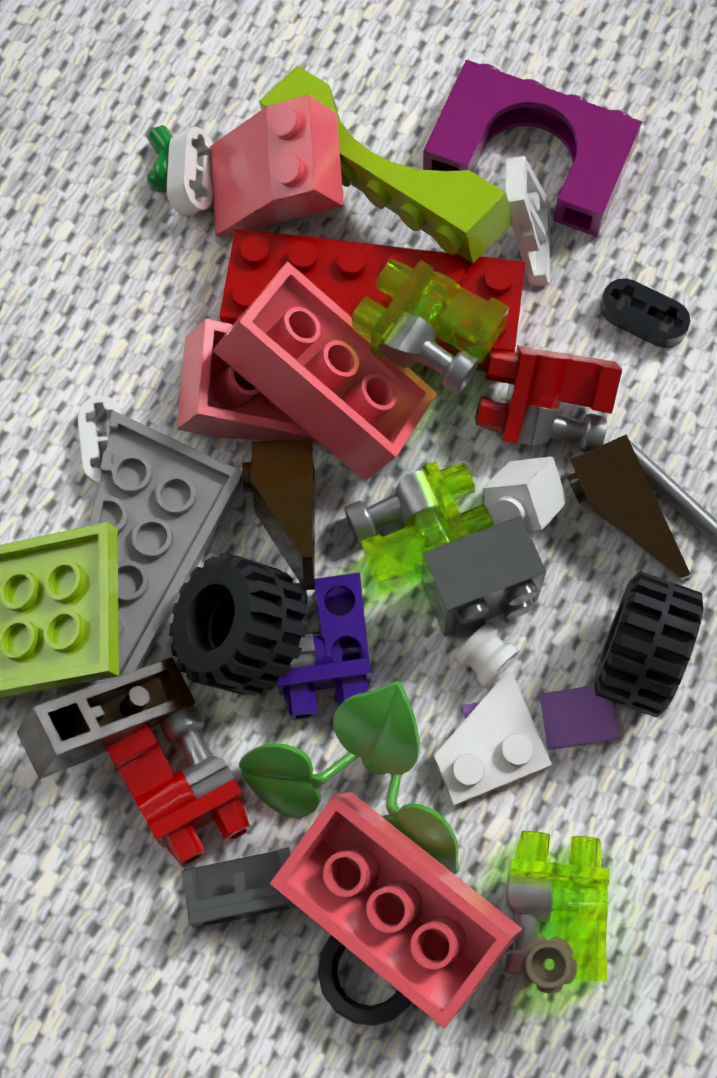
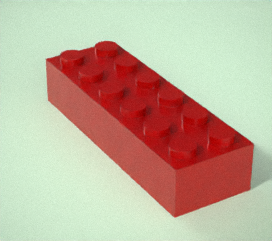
(351, 271)

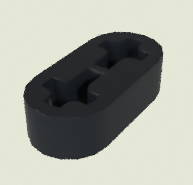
(645, 313)

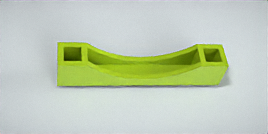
(451, 206)

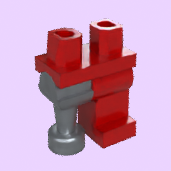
(534, 393)
(185, 800)

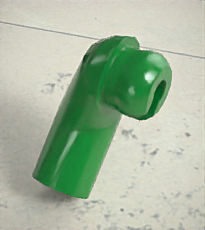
(159, 140)

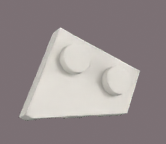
(529, 218)
(492, 745)

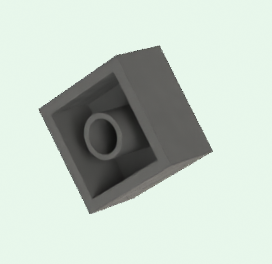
(483, 577)

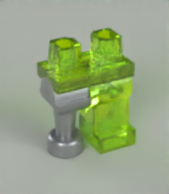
(428, 308)
(430, 520)
(561, 894)

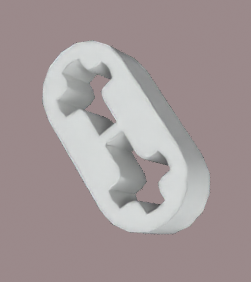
(190, 172)
(89, 435)

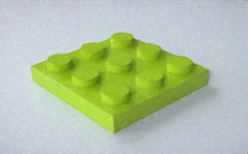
(59, 609)

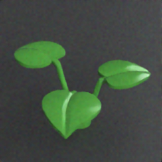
(386, 737)

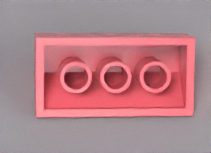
(322, 373)
(395, 907)

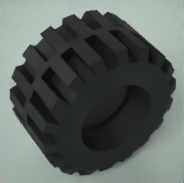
(237, 625)
(649, 644)

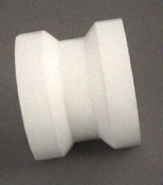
(487, 654)

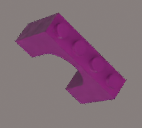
(493, 101)

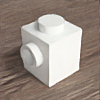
(526, 490)

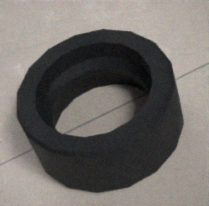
(345, 1006)

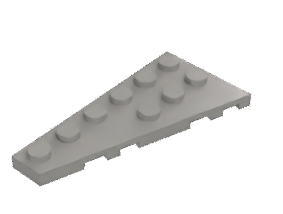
(166, 513)

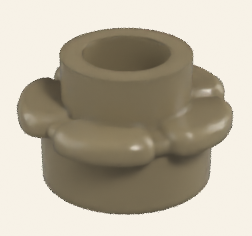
(533, 965)

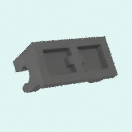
(234, 889)

